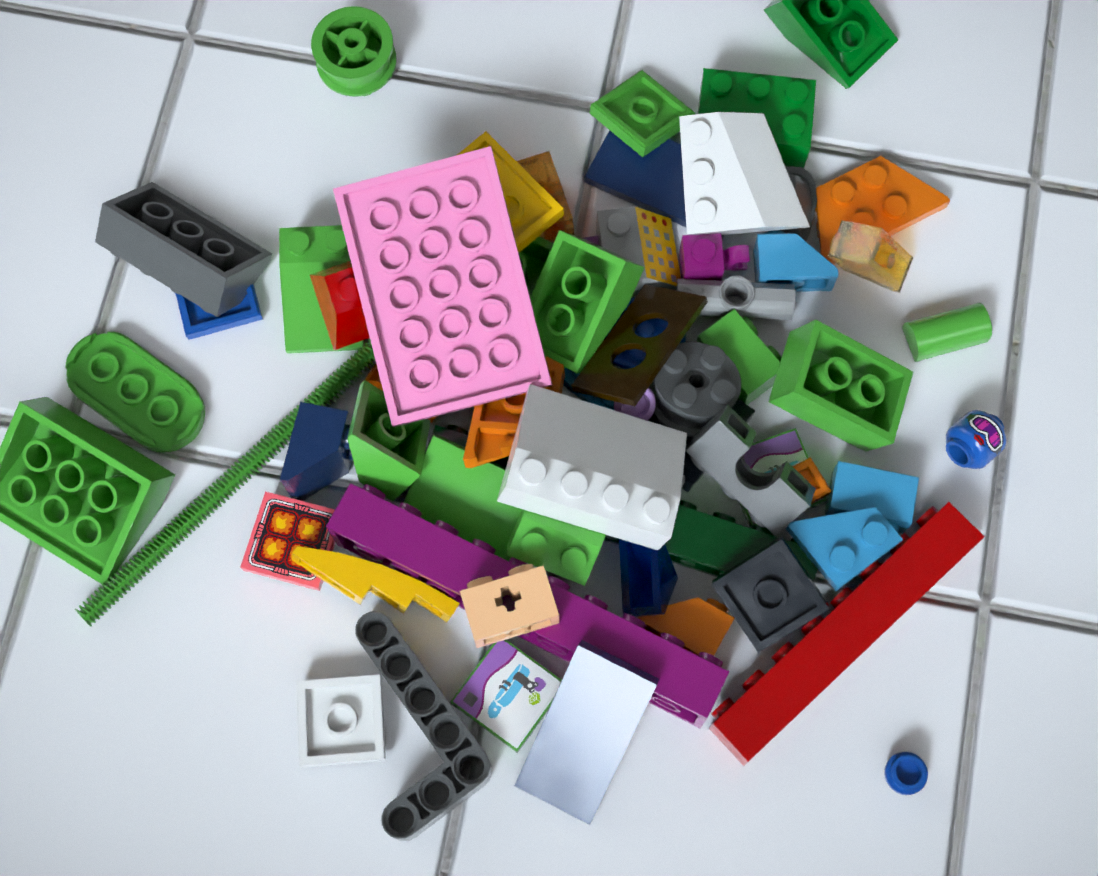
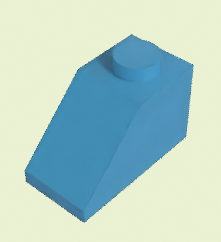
(791, 260)

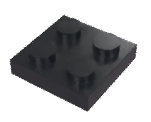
(770, 594)

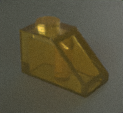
(870, 255)

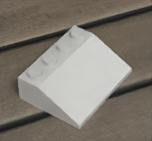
(595, 468)

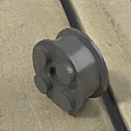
(694, 387)

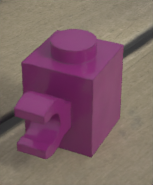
(704, 258)

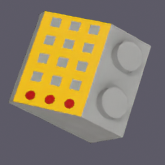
(642, 239)

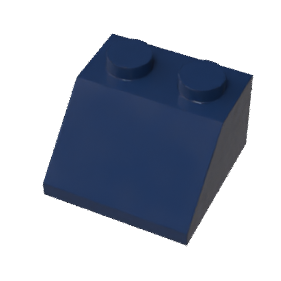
(316, 450)

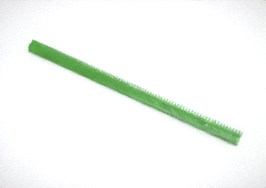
(220, 490)

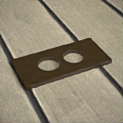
(628, 386)

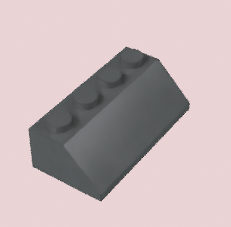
(181, 247)

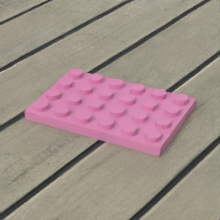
(442, 287)

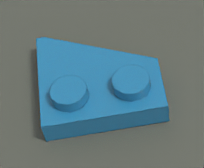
(844, 542)

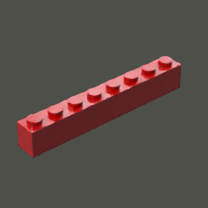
(845, 633)

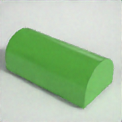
(948, 331)

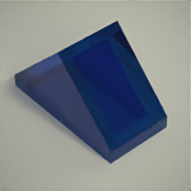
(645, 579)

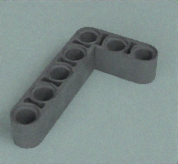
(429, 721)

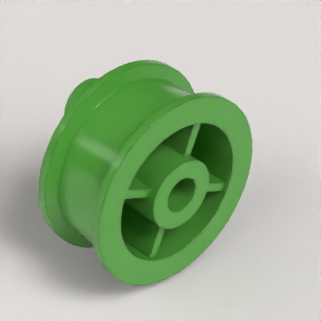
(354, 51)

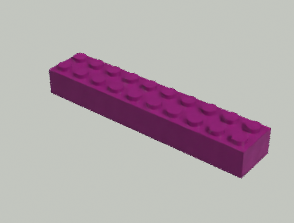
(446, 562)

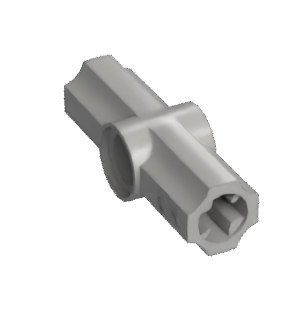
(759, 299)

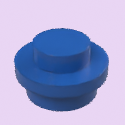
(906, 773)

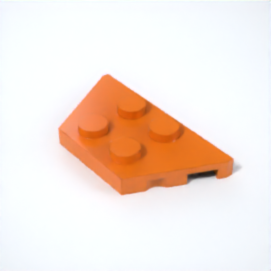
(874, 196)
(496, 423)

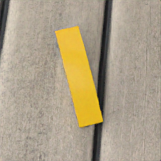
(359, 577)

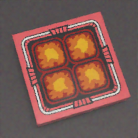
(278, 530)

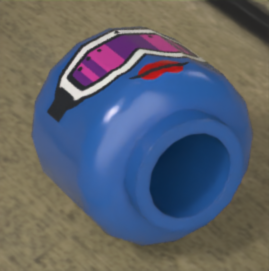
(975, 439)

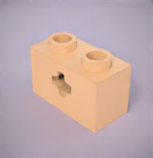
(532, 610)

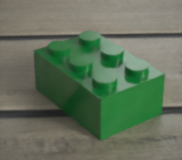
(782, 99)

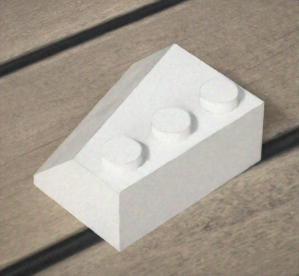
(735, 176)

